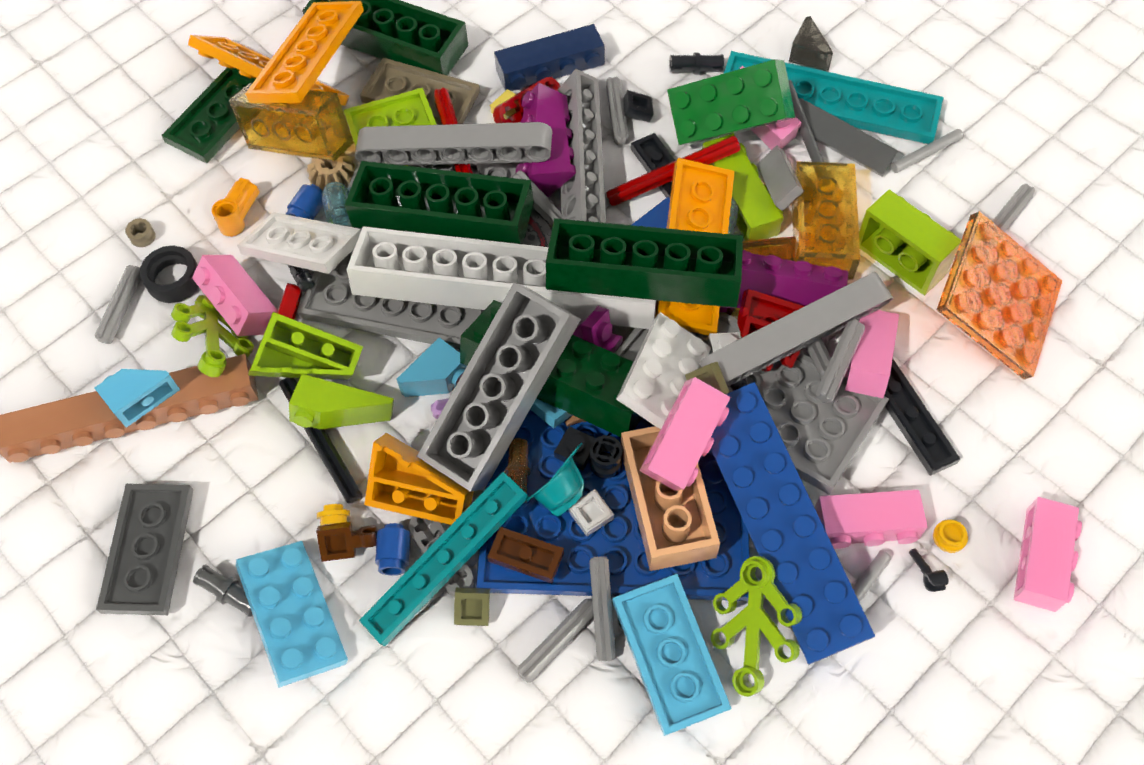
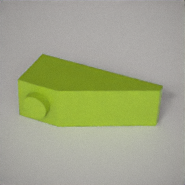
(333, 405)

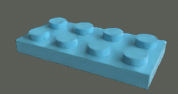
(290, 613)
(671, 654)

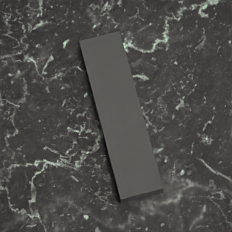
(848, 140)

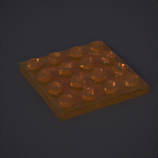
(1000, 295)

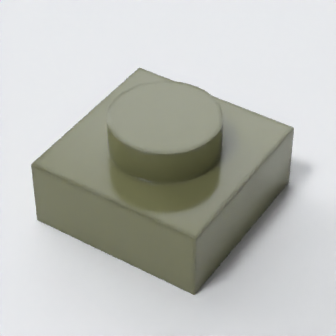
(710, 375)
(472, 606)

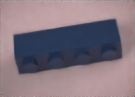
(549, 57)

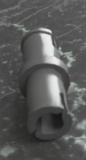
(225, 589)

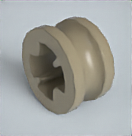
(141, 239)

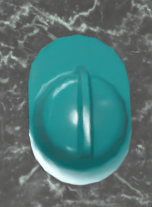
(563, 488)

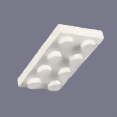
(300, 242)
(661, 369)

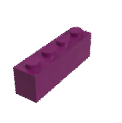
(551, 108)
(788, 279)

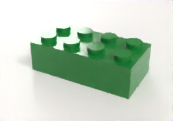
(731, 102)

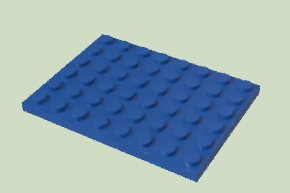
(618, 539)

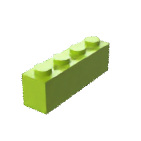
(757, 213)

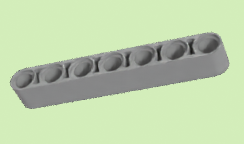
(455, 143)
(799, 329)

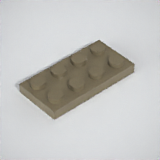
(396, 78)

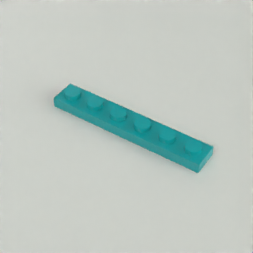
(443, 559)

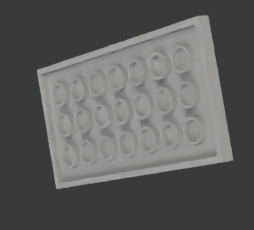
(815, 433)

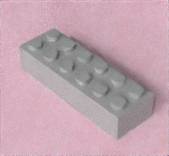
(498, 387)

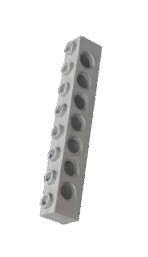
(584, 193)

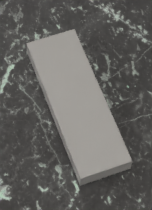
(780, 178)

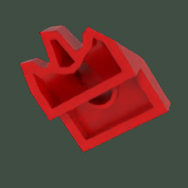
(761, 310)

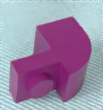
(598, 330)

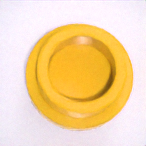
(333, 514)
(950, 536)

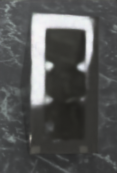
(810, 47)

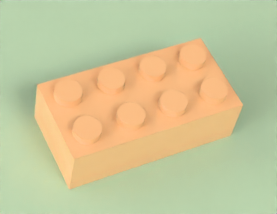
(673, 523)

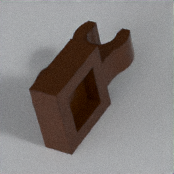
(340, 541)

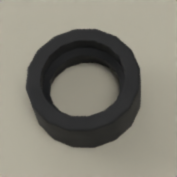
(162, 258)

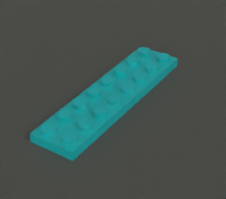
(859, 101)

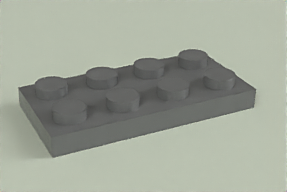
(145, 549)

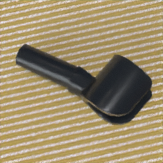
(933, 580)

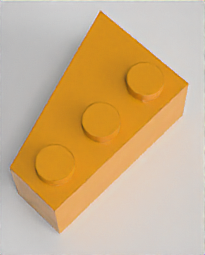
(410, 486)

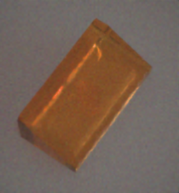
(780, 247)

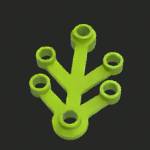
(213, 360)
(755, 620)

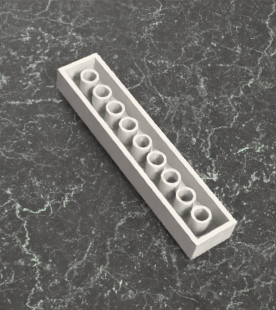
(469, 274)

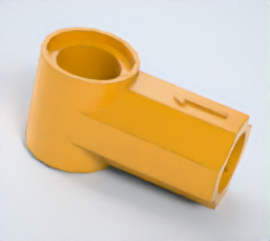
(232, 210)

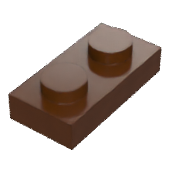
(526, 555)

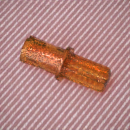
(518, 463)

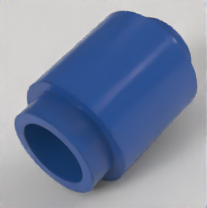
(306, 202)
(392, 549)

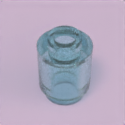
(333, 201)

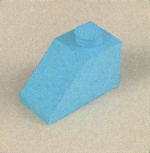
(432, 372)
(136, 392)

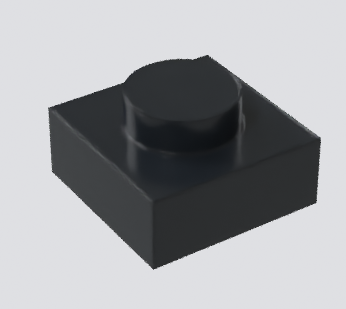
(638, 106)
(570, 442)

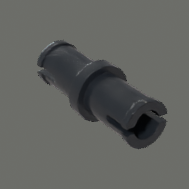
(696, 63)

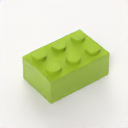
(907, 242)

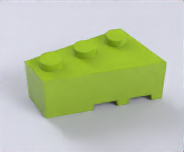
(298, 349)

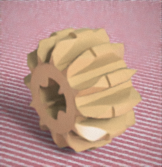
(325, 171)

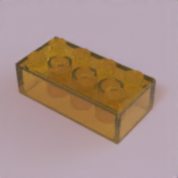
(304, 129)
(827, 216)

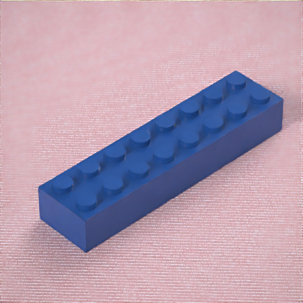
(787, 528)

